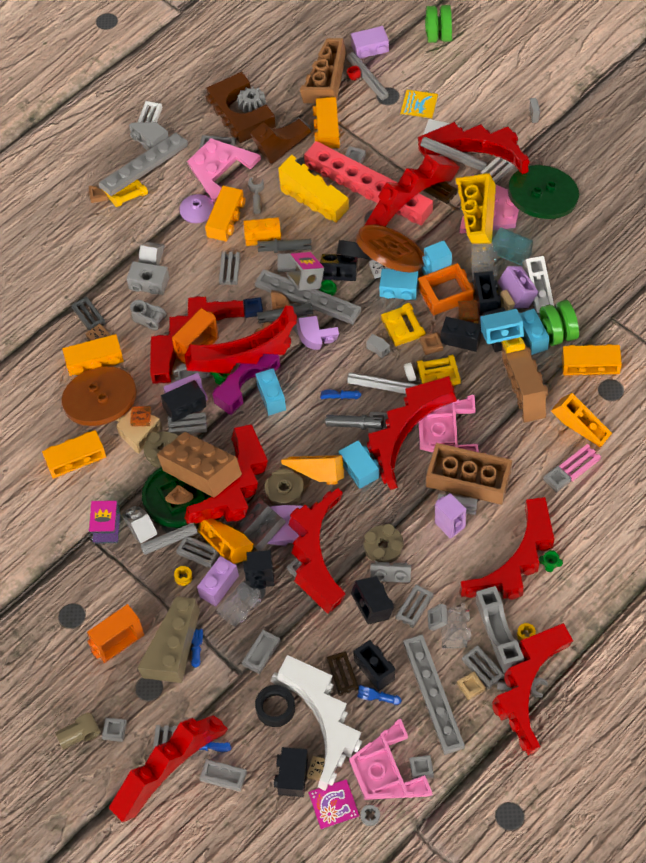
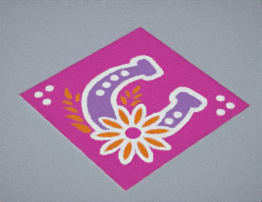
(334, 804)

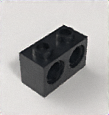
(339, 267)

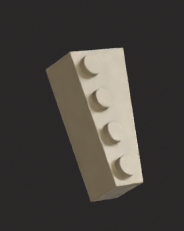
(172, 643)

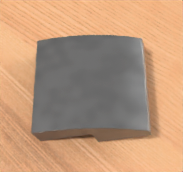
(260, 524)

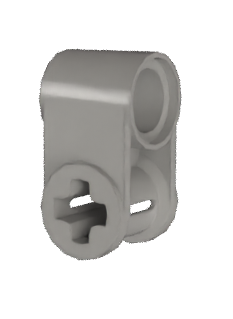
(149, 316)

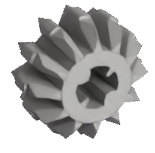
(251, 99)

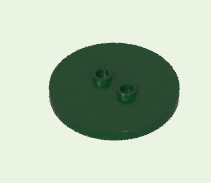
(543, 192)
(153, 497)

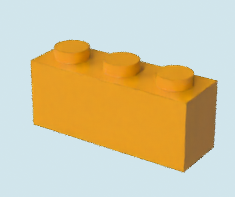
(326, 122)
(225, 213)
(92, 354)
(591, 359)
(74, 454)

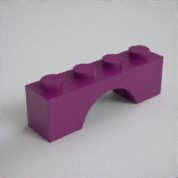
(228, 395)

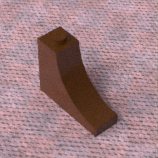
(277, 141)

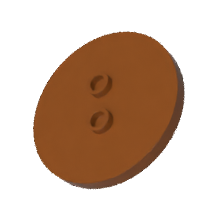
(390, 248)
(99, 396)

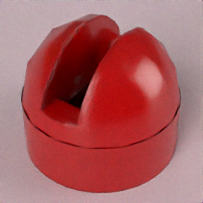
(354, 72)

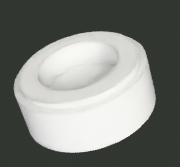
(409, 372)

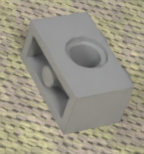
(148, 278)

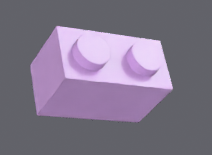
(370, 42)
(518, 286)
(450, 515)
(218, 581)

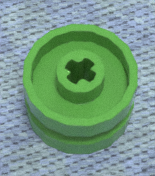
(437, 23)
(560, 322)

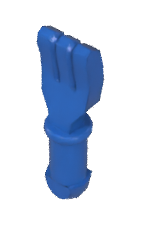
(343, 394)
(196, 643)
(369, 693)
(219, 747)

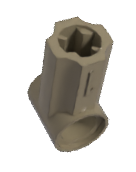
(84, 729)

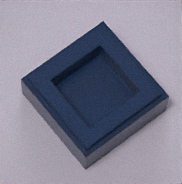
(252, 306)

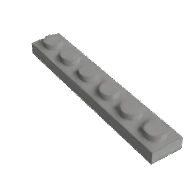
(143, 164)
(320, 301)
(433, 694)

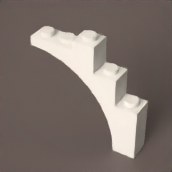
(315, 689)

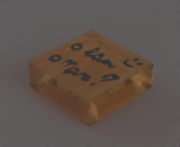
(140, 416)

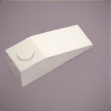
(537, 272)

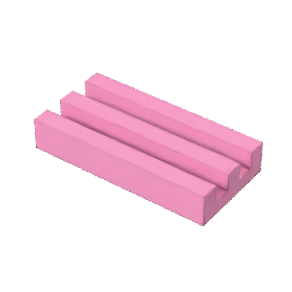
(590, 453)

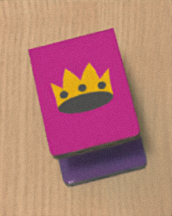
(104, 521)

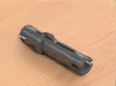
(284, 245)
(272, 315)
(354, 421)

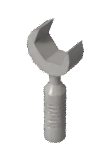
(256, 198)
(502, 686)

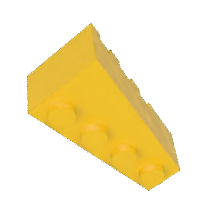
(312, 190)
(477, 204)

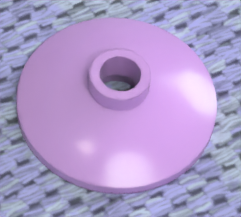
(198, 213)

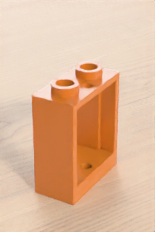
(441, 276)
(197, 331)
(115, 634)

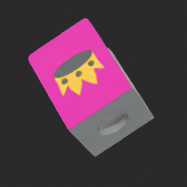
(308, 265)

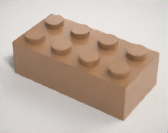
(199, 464)
(469, 473)

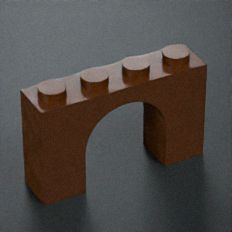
(226, 92)

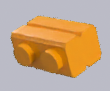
(261, 230)

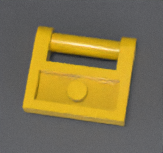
(129, 192)
(397, 328)
(438, 373)

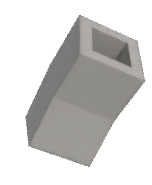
(378, 346)

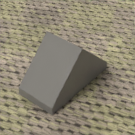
(151, 253)

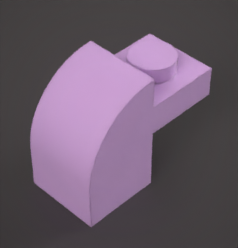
(312, 336)

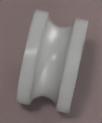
(363, 815)

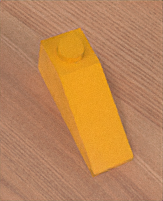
(581, 419)
(320, 468)
(226, 540)

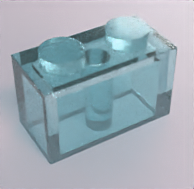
(512, 246)

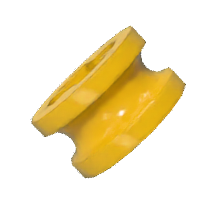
(182, 570)
(526, 626)

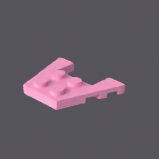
(214, 160)
(504, 211)
(441, 425)
(378, 772)

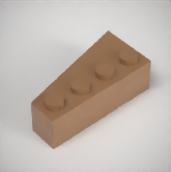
(326, 72)
(526, 383)

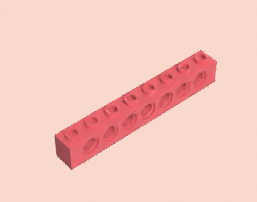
(362, 180)

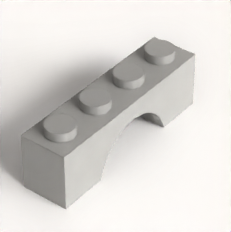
(494, 620)

